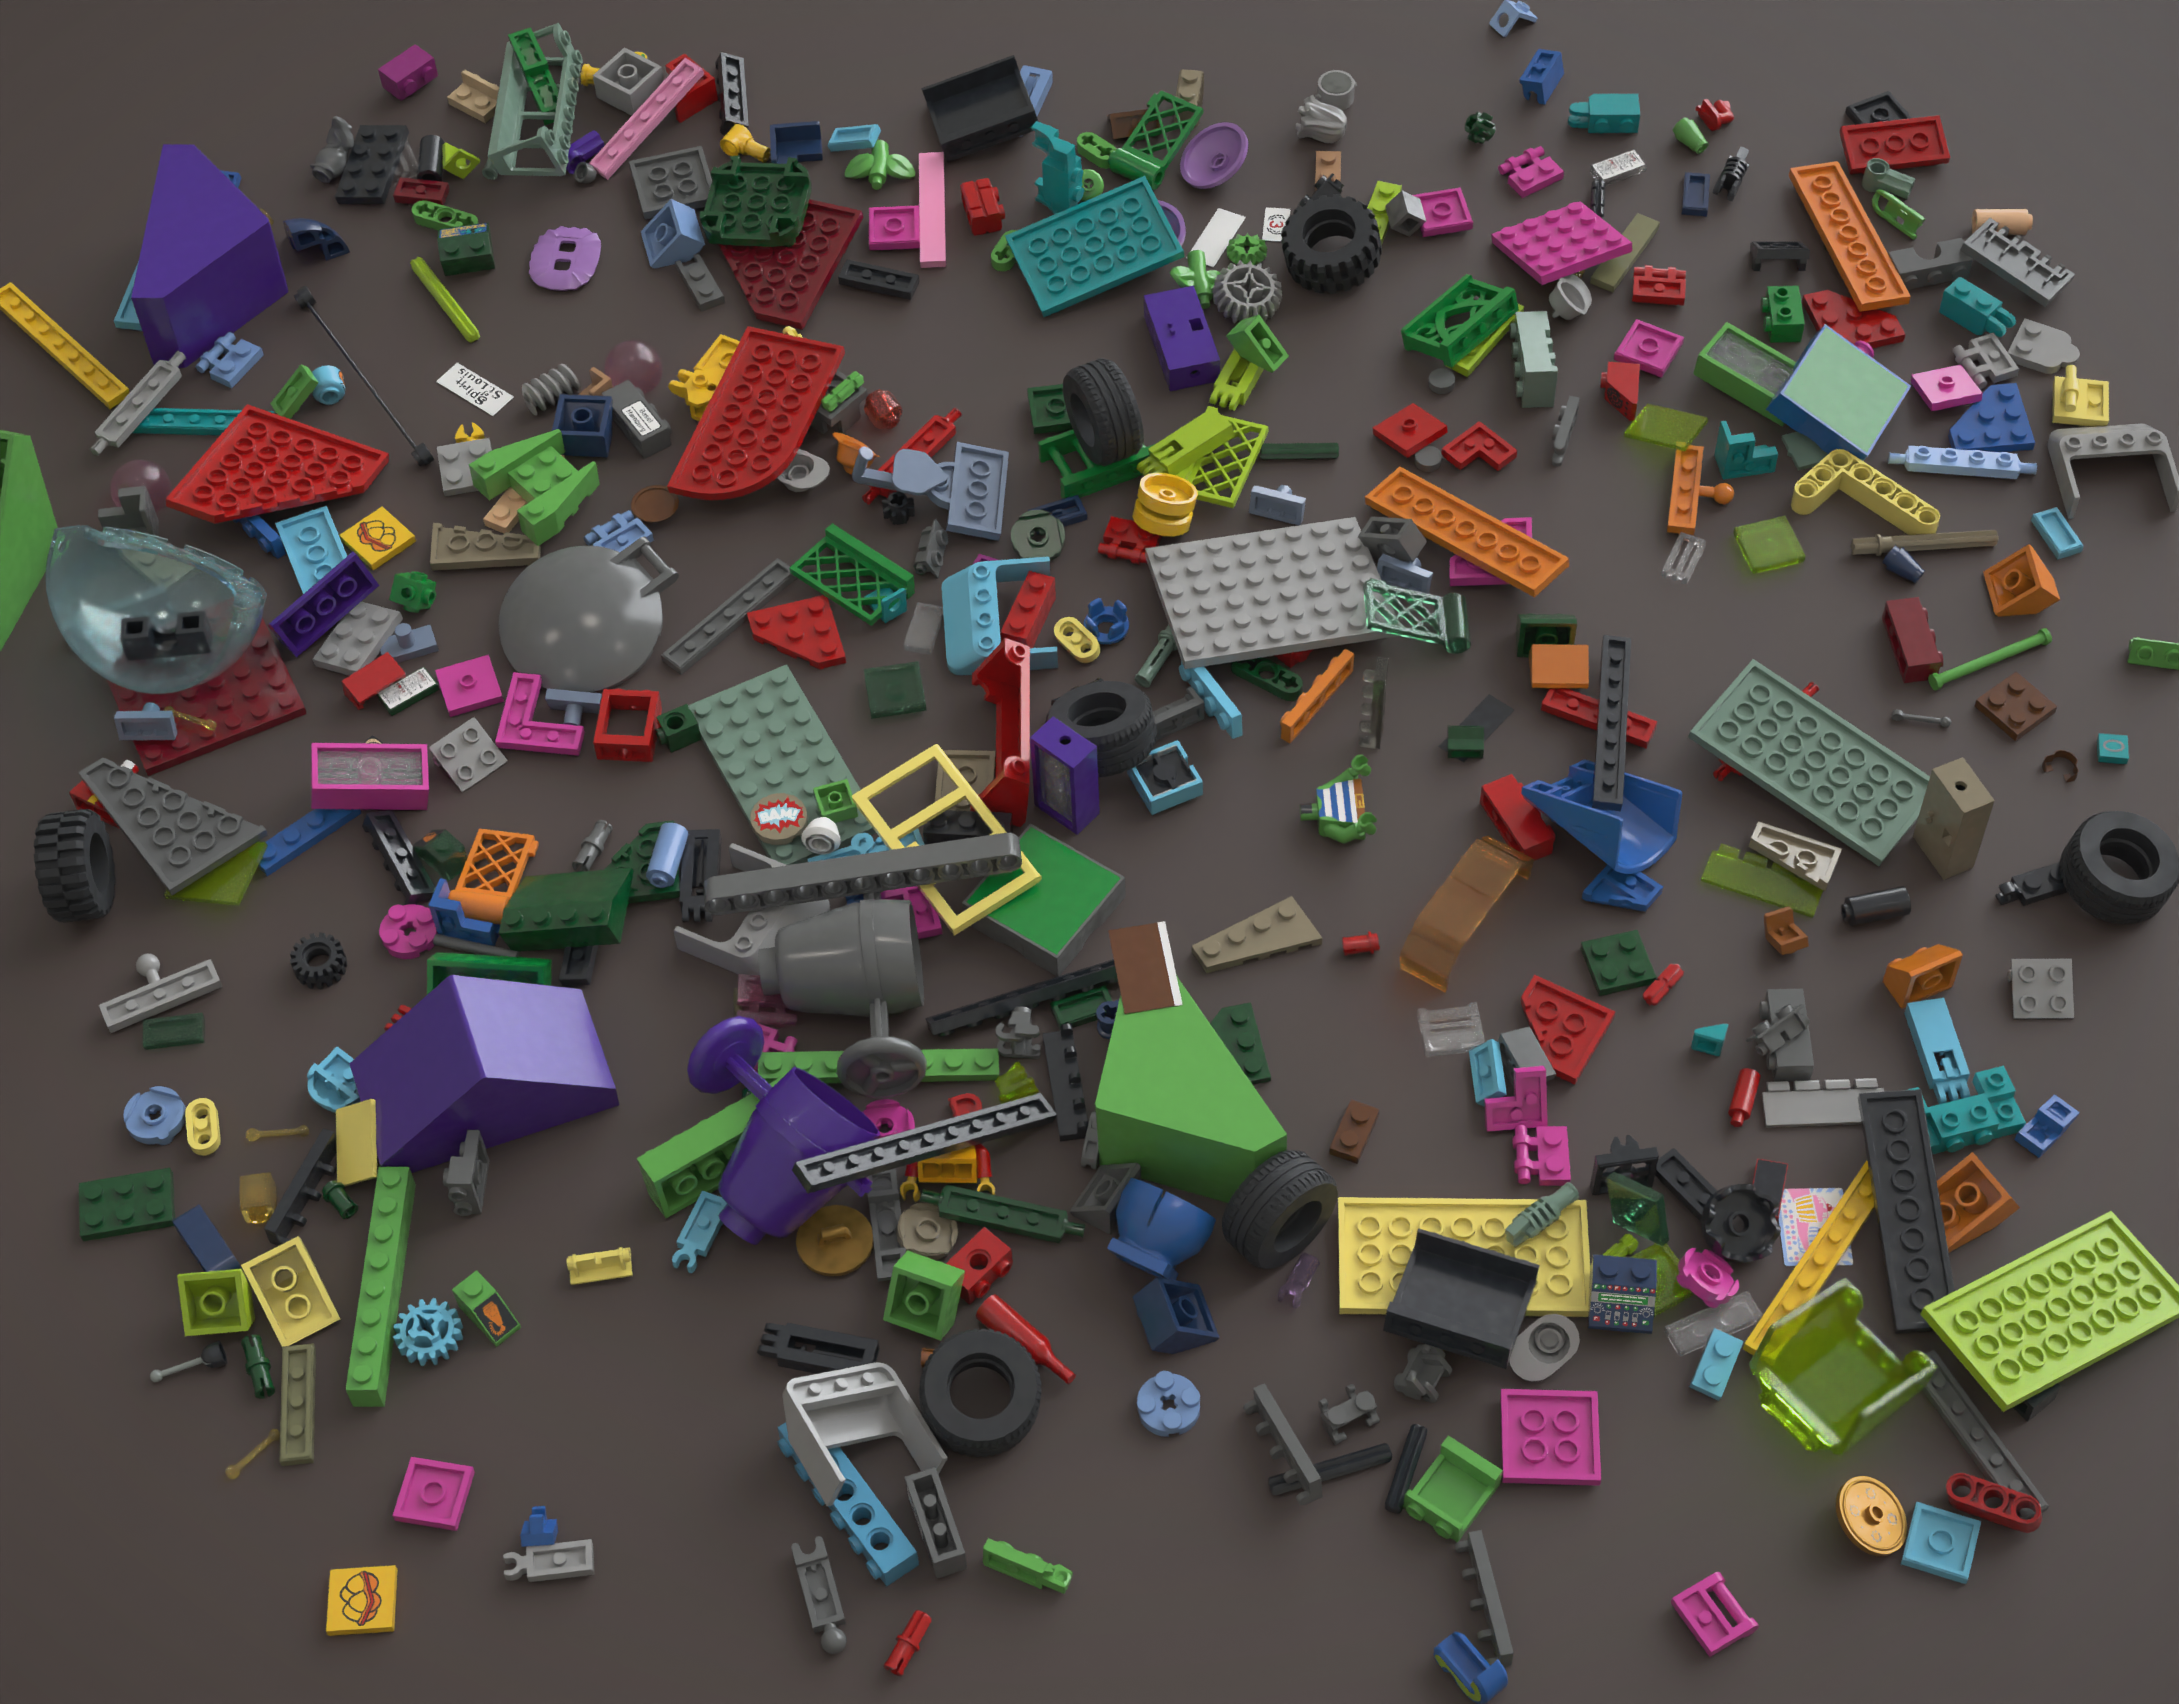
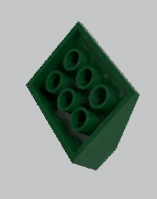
(567, 910)

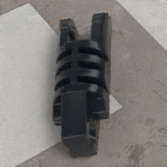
(1732, 174)

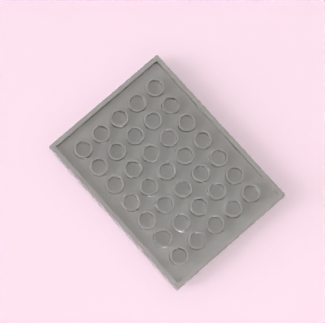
(1266, 592)

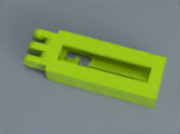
(1240, 371)
(1187, 444)

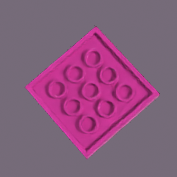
(1561, 242)

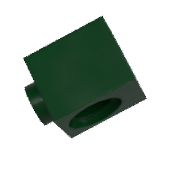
(677, 728)

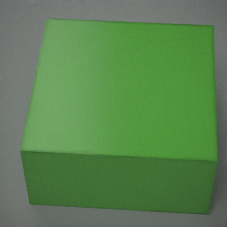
(835, 801)

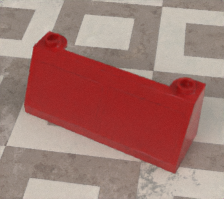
(1007, 684)

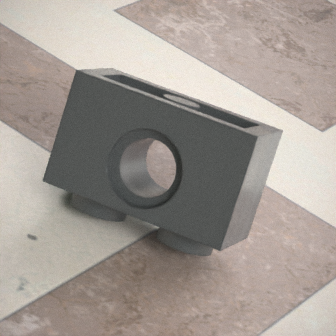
(1392, 537)

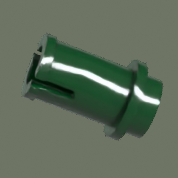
(335, 1194)

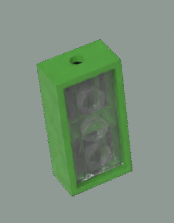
(1744, 368)

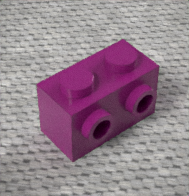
(408, 72)

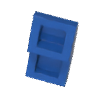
(2047, 1126)

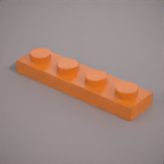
(1320, 692)

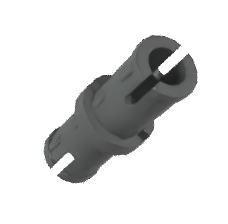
(592, 846)

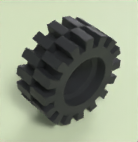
(314, 947)

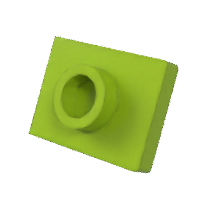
(455, 160)

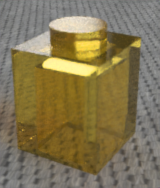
(257, 1197)

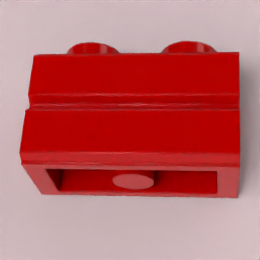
(981, 206)

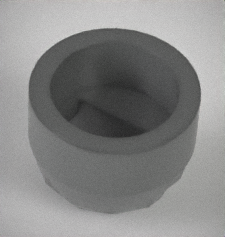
(585, 173)

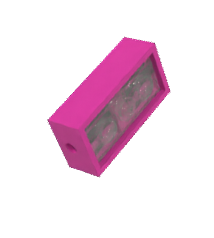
(369, 776)

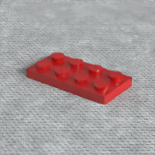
(1898, 142)

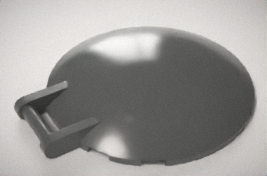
(585, 616)

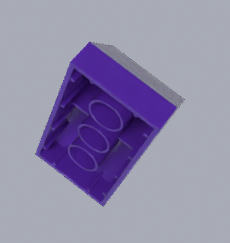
(202, 258)
(484, 1061)

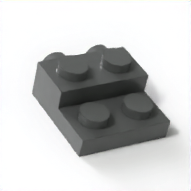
(468, 1175)

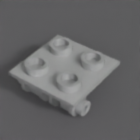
(467, 754)
(2041, 988)

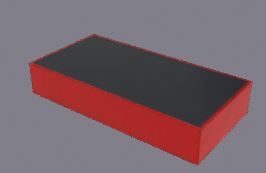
(1771, 1179)

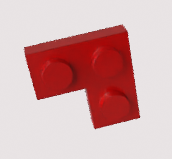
(1482, 443)

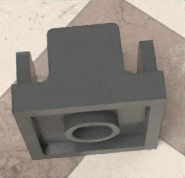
(845, 413)

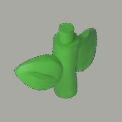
(879, 165)
(1196, 276)

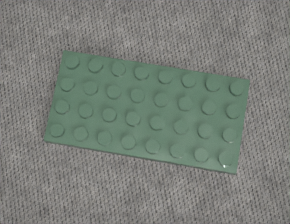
(771, 744)
(1814, 761)

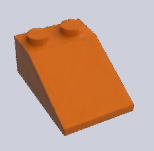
(1971, 1202)

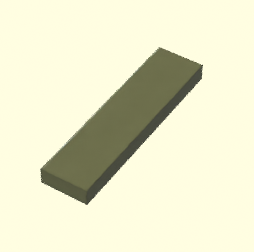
(1612, 272)
(297, 1404)

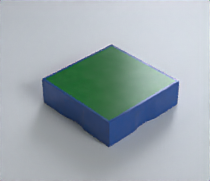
(1838, 395)

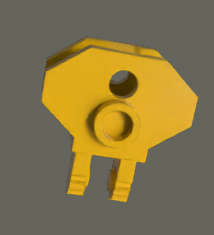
(697, 388)

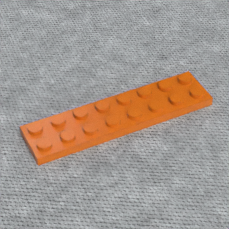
(1849, 236)
(1468, 531)

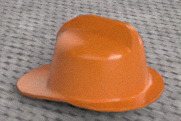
(848, 451)

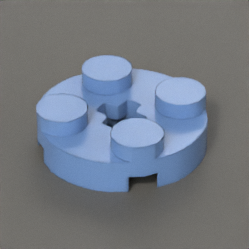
(160, 1130)
(1169, 1421)

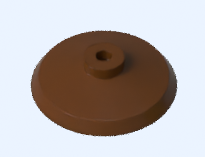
(654, 503)

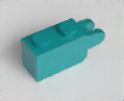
(1607, 113)
(1975, 309)

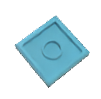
(1941, 1542)

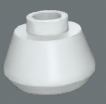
(821, 836)

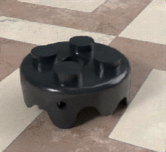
(1759, 1221)

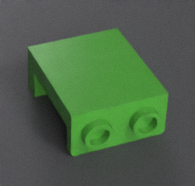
(1453, 1490)

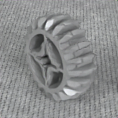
(1231, 292)

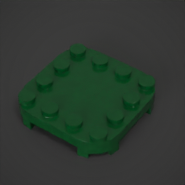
(756, 203)

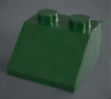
(1544, 629)

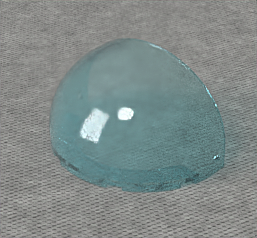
(138, 574)

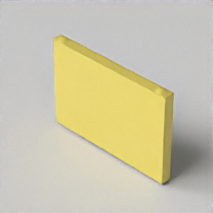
(356, 1142)

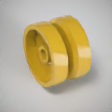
(1164, 504)

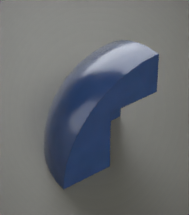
(308, 232)

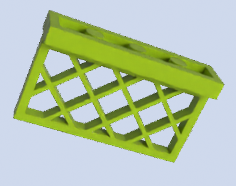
(1210, 494)

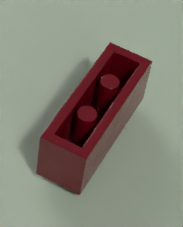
(1911, 639)

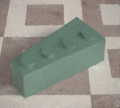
(1534, 359)

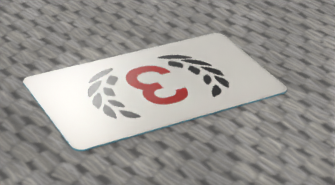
(1274, 222)

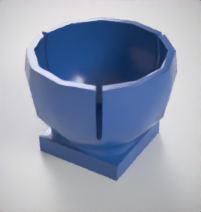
(1158, 1230)

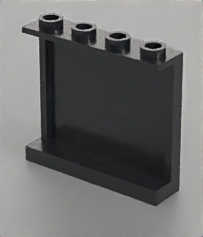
(980, 108)
(1462, 1298)

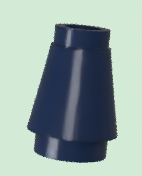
(1903, 564)

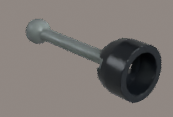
(212, 1356)

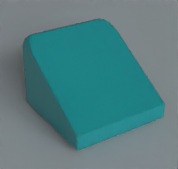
(1710, 1039)

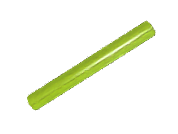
(445, 300)

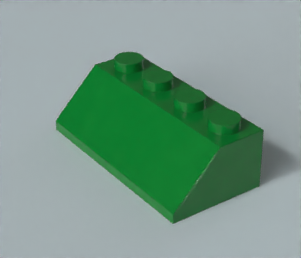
(488, 967)

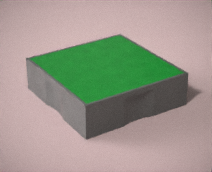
(1060, 911)

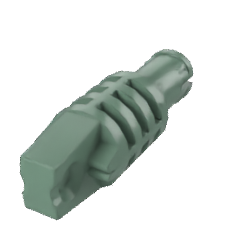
(1540, 1214)

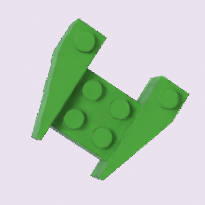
(541, 478)

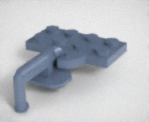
(967, 487)

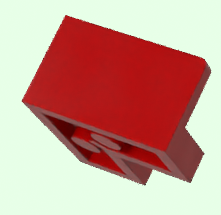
(698, 97)

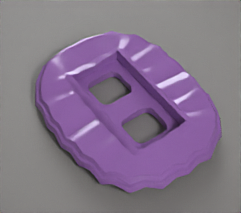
(582, 259)

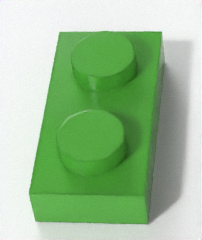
(294, 392)

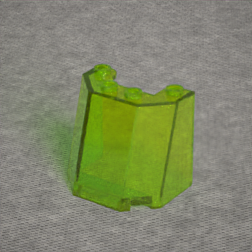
(1831, 1375)

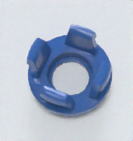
(1099, 613)

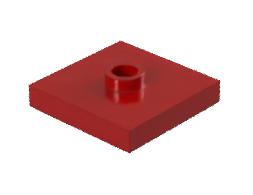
(1410, 430)

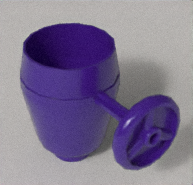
(790, 1124)

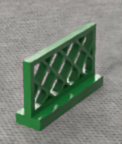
(866, 562)

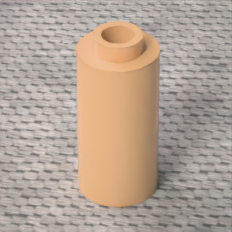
(2015, 219)

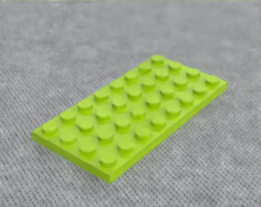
(2055, 1310)

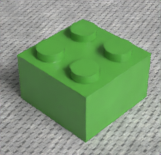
(923, 1295)

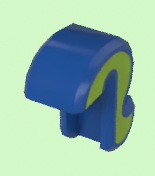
(1470, 1669)

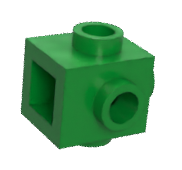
(413, 591)

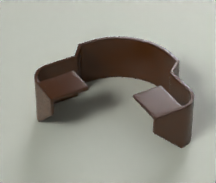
(2065, 754)

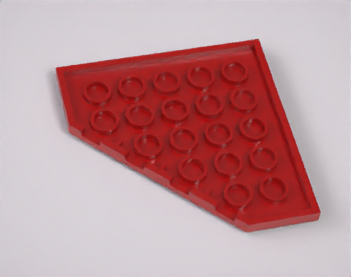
(271, 466)

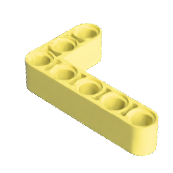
(1868, 487)

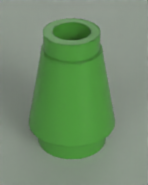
(1690, 135)

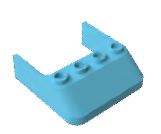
(973, 614)

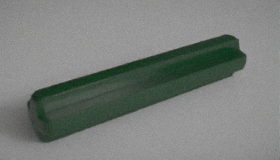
(1299, 450)

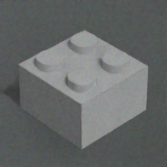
(627, 80)

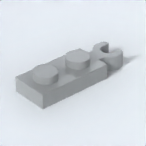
(552, 1561)

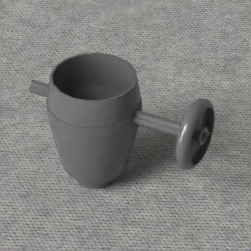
(860, 965)

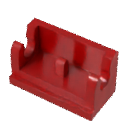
(372, 679)

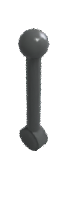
(1899, 715)

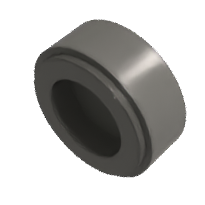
(1441, 381)
(1428, 459)

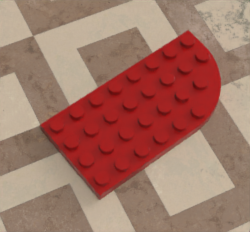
(756, 415)

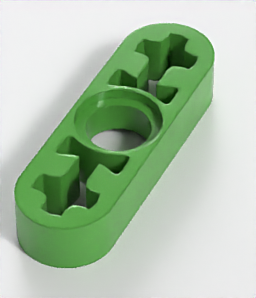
(429, 215)

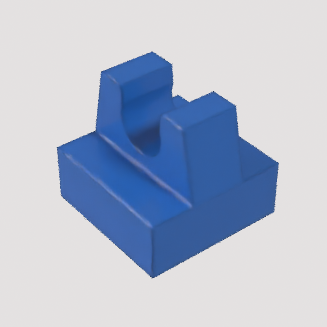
(538, 1529)

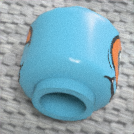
(330, 386)

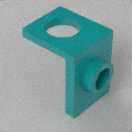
(899, 608)

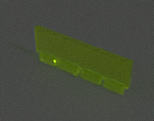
(1756, 881)

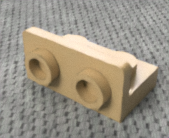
(475, 97)

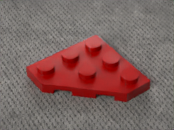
(1844, 317)
(800, 630)
(1565, 1025)

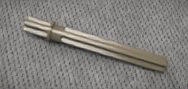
(1924, 542)

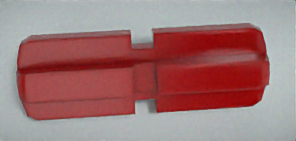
(1666, 980)

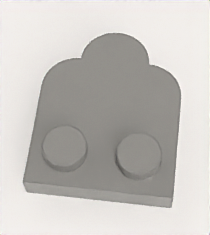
(2042, 348)

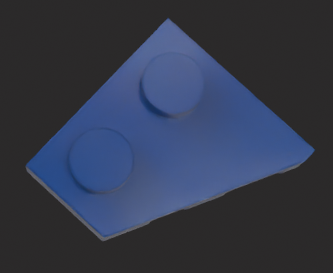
(1623, 890)

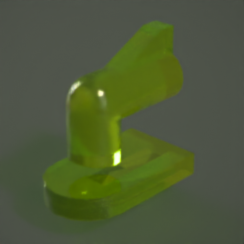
(1010, 1090)

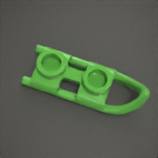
(1896, 208)

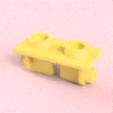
(600, 1266)

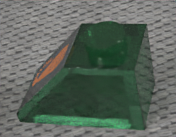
(442, 853)

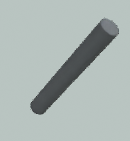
(472, 947)

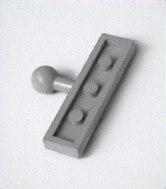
(159, 993)

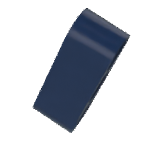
(205, 1241)

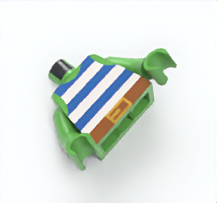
(1341, 806)

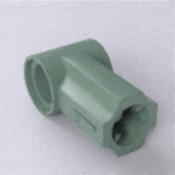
(1879, 176)

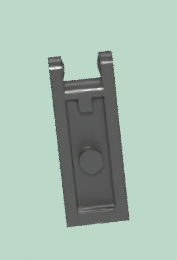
(700, 283)
(1563, 432)

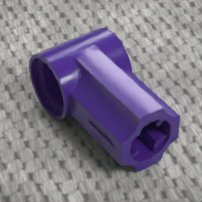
(583, 149)

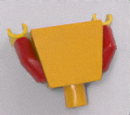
(954, 1167)

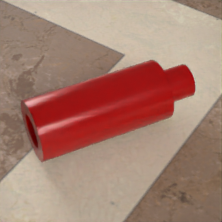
(1743, 1096)

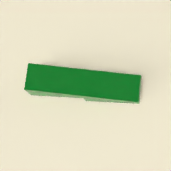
(535, 70)

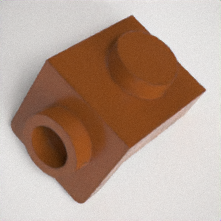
(1783, 933)

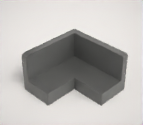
(136, 512)

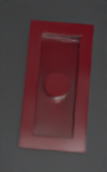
(416, 190)

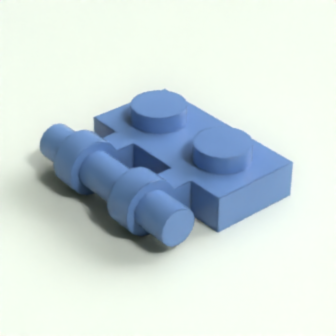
(234, 364)
(623, 534)

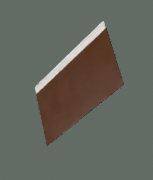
(1145, 967)

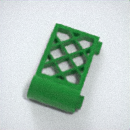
(1138, 163)

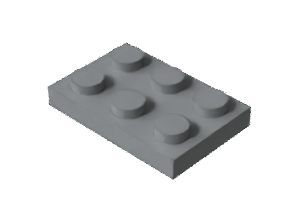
(357, 638)

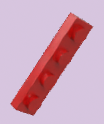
(1584, 711)

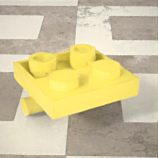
(2080, 400)

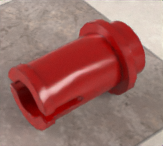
(1360, 944)

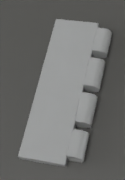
(1813, 1106)

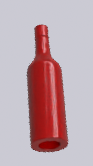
(999, 1316)

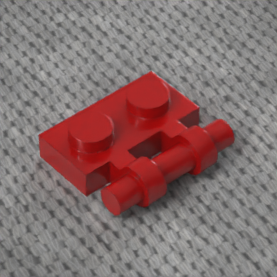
(1659, 285)
(1129, 535)

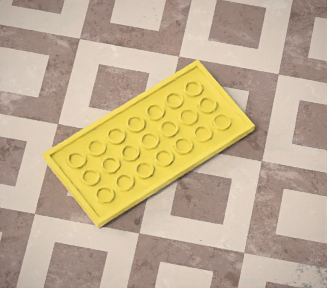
(1381, 1234)

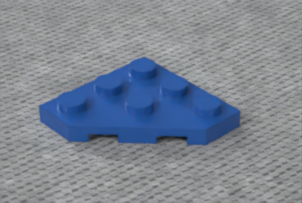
(1994, 423)

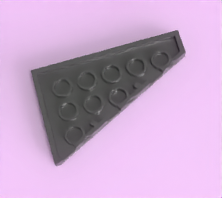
(167, 827)

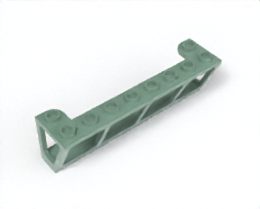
(511, 104)

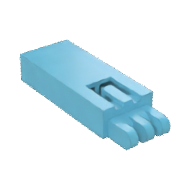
(1932, 1034)

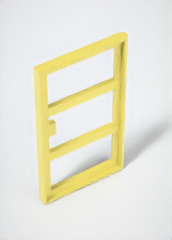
(964, 791)

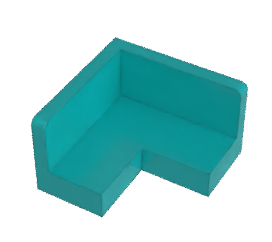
(1740, 457)

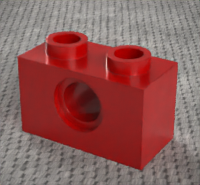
(982, 1250)

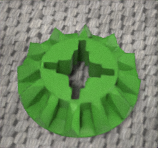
(1256, 253)

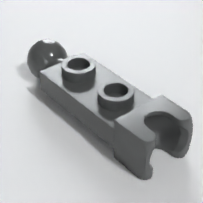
(821, 1595)

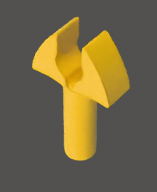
(462, 437)

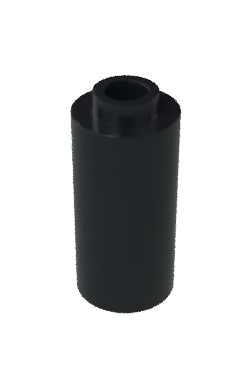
(430, 158)
(1876, 906)

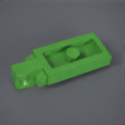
(1025, 1567)

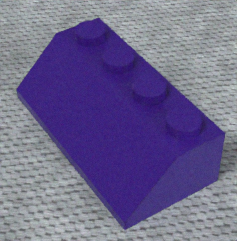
(323, 604)

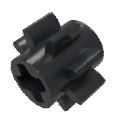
(898, 508)

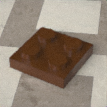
(2015, 706)

